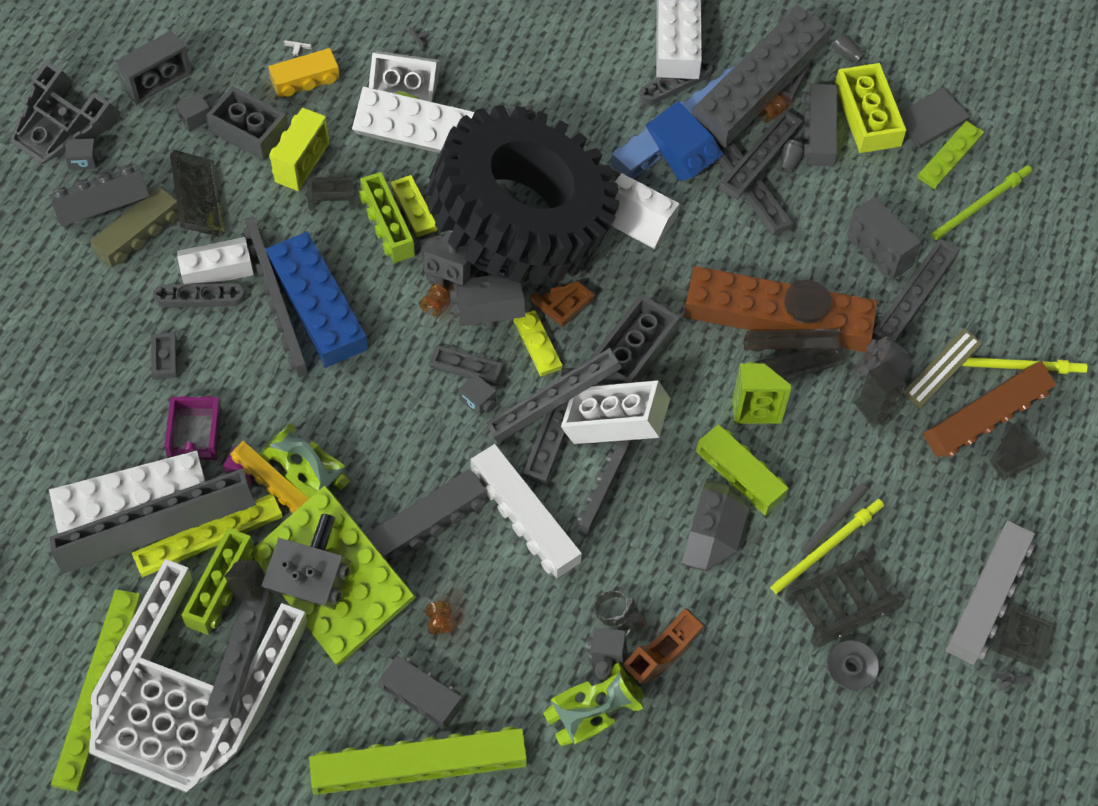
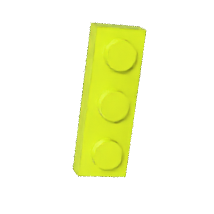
(413, 206)
(538, 343)

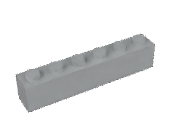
(990, 593)

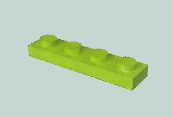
(950, 155)

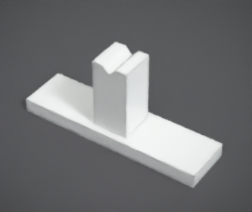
(297, 46)

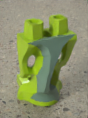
(317, 471)
(620, 690)

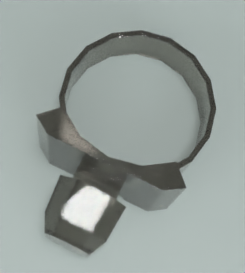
(628, 619)

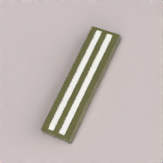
(942, 368)

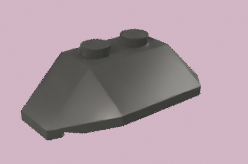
(715, 527)

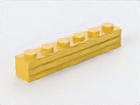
(268, 476)

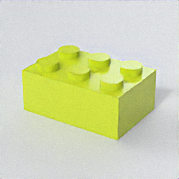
(299, 149)

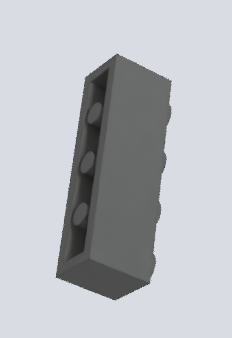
(822, 125)

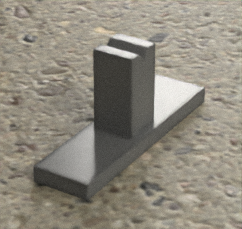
(418, 37)

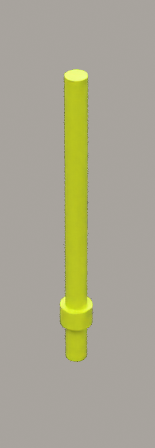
(1060, 366)
(861, 518)

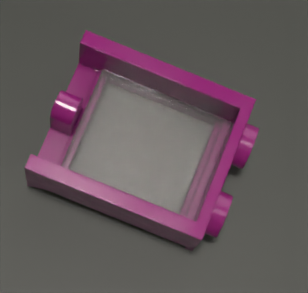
(193, 426)

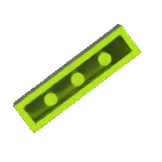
(742, 469)

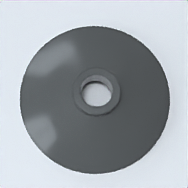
(853, 654)

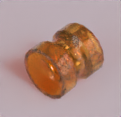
(774, 108)
(435, 299)
(439, 617)

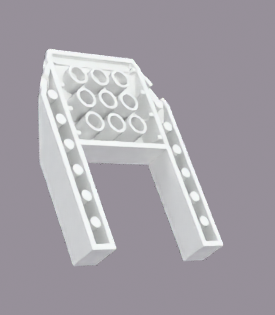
(157, 717)

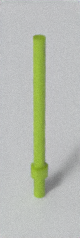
(1010, 181)

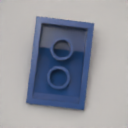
(683, 141)

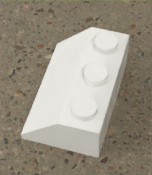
(404, 73)
(643, 211)
(215, 262)

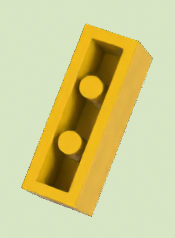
(304, 73)

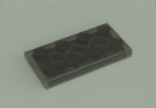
(197, 193)

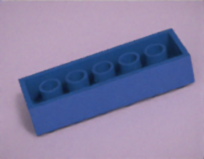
(317, 299)

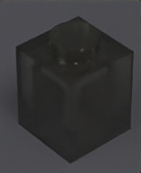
(246, 580)

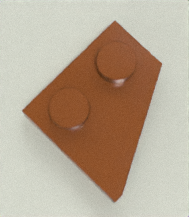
(563, 302)

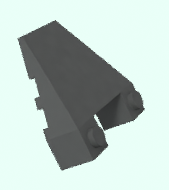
(52, 120)

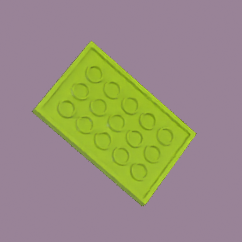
(369, 594)

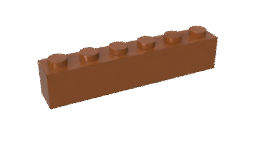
(989, 409)

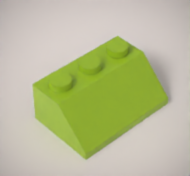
(759, 395)

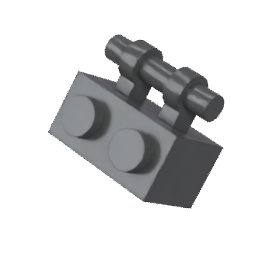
(605, 650)

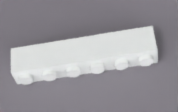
(525, 511)

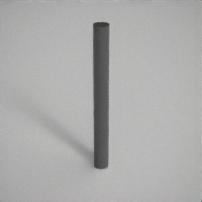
(834, 519)

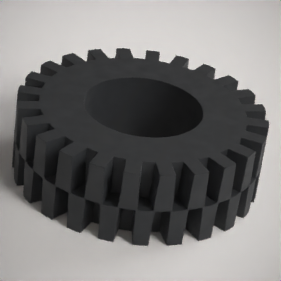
(504, 229)

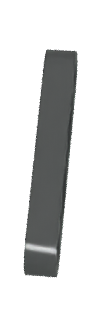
(677, 84)
(199, 292)

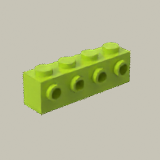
(387, 217)
(213, 590)

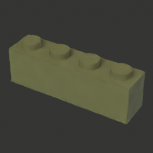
(135, 227)

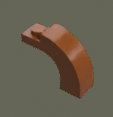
(653, 659)

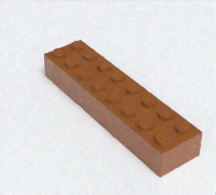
(759, 306)

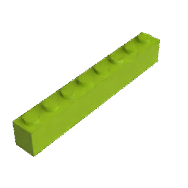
(417, 761)

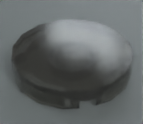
(807, 301)

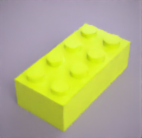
(870, 108)

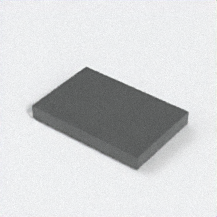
(932, 118)

